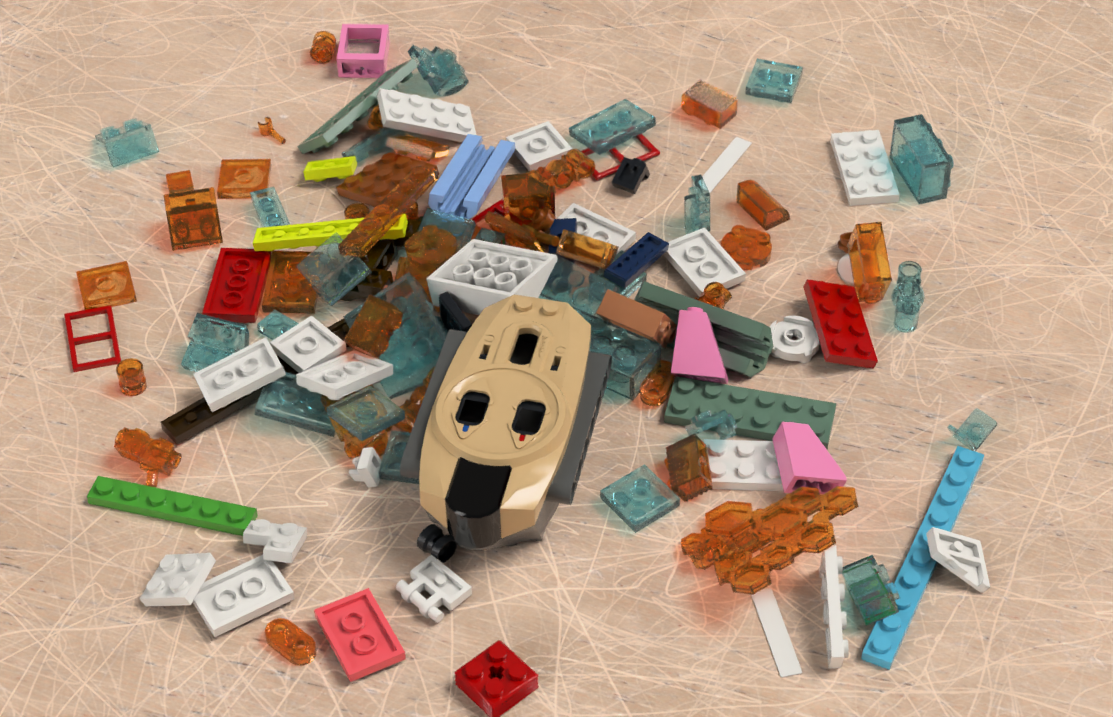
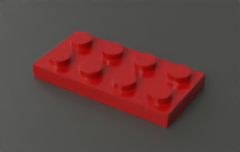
(238, 285)
(840, 324)

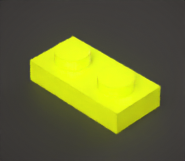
(328, 168)

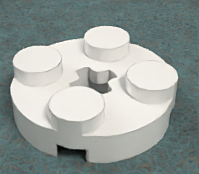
(794, 350)

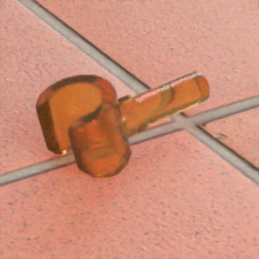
(267, 129)

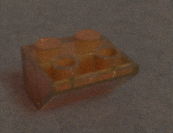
(193, 218)

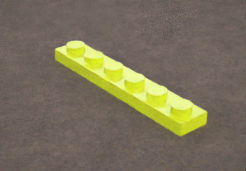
(315, 233)

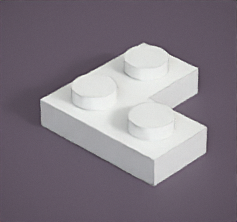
(280, 540)

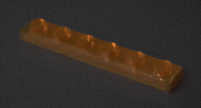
(388, 211)

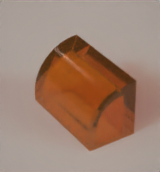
(760, 205)
(586, 249)

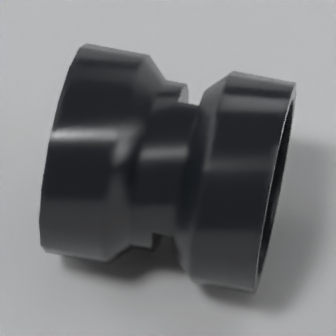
(435, 542)

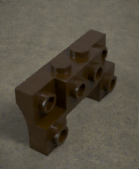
(379, 260)

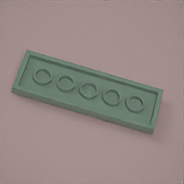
(357, 108)
(754, 411)

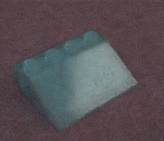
(417, 341)

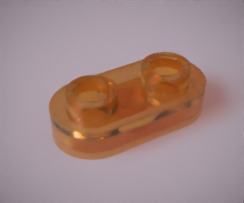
(656, 388)
(287, 640)

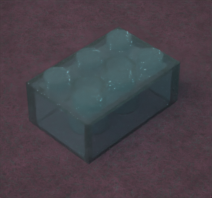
(921, 159)

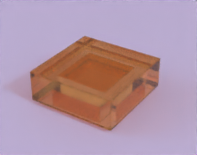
(179, 182)

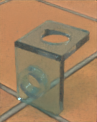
(974, 429)

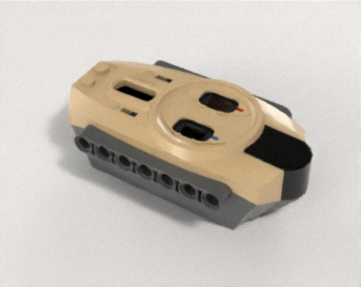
(507, 422)

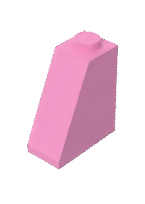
(696, 348)
(805, 460)

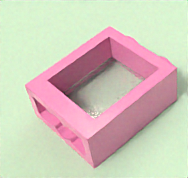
(363, 50)

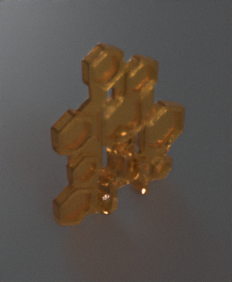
(737, 531)

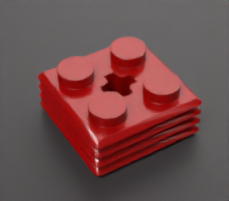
(496, 679)

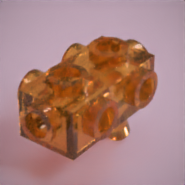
(150, 453)

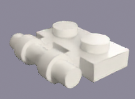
(438, 581)

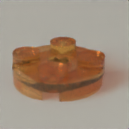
(430, 237)
(757, 242)

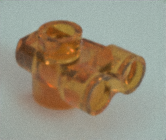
(715, 295)

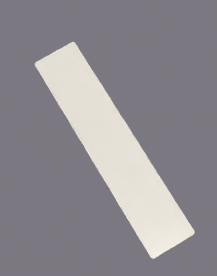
(725, 162)
(776, 633)

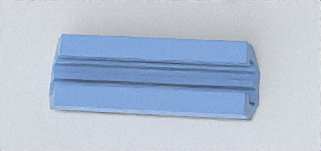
(469, 177)

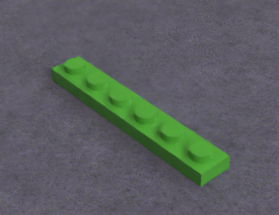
(171, 505)

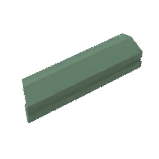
(741, 341)

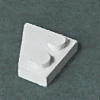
(960, 556)

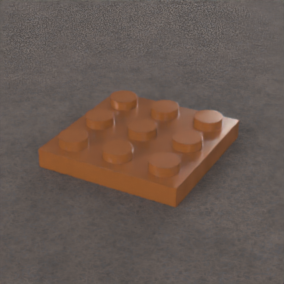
(379, 179)

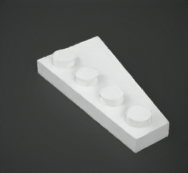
(829, 568)

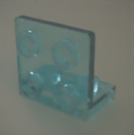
(128, 142)

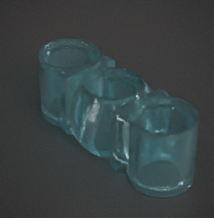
(907, 296)

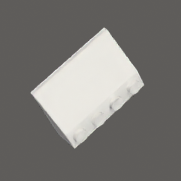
(489, 273)

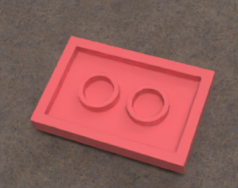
(359, 634)

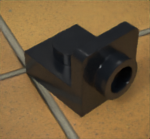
(630, 174)

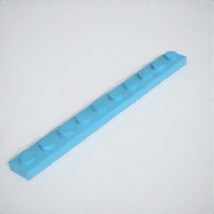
(918, 565)

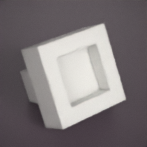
(367, 467)

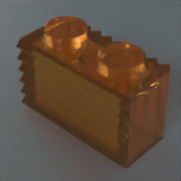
(709, 104)
(374, 327)
(688, 468)

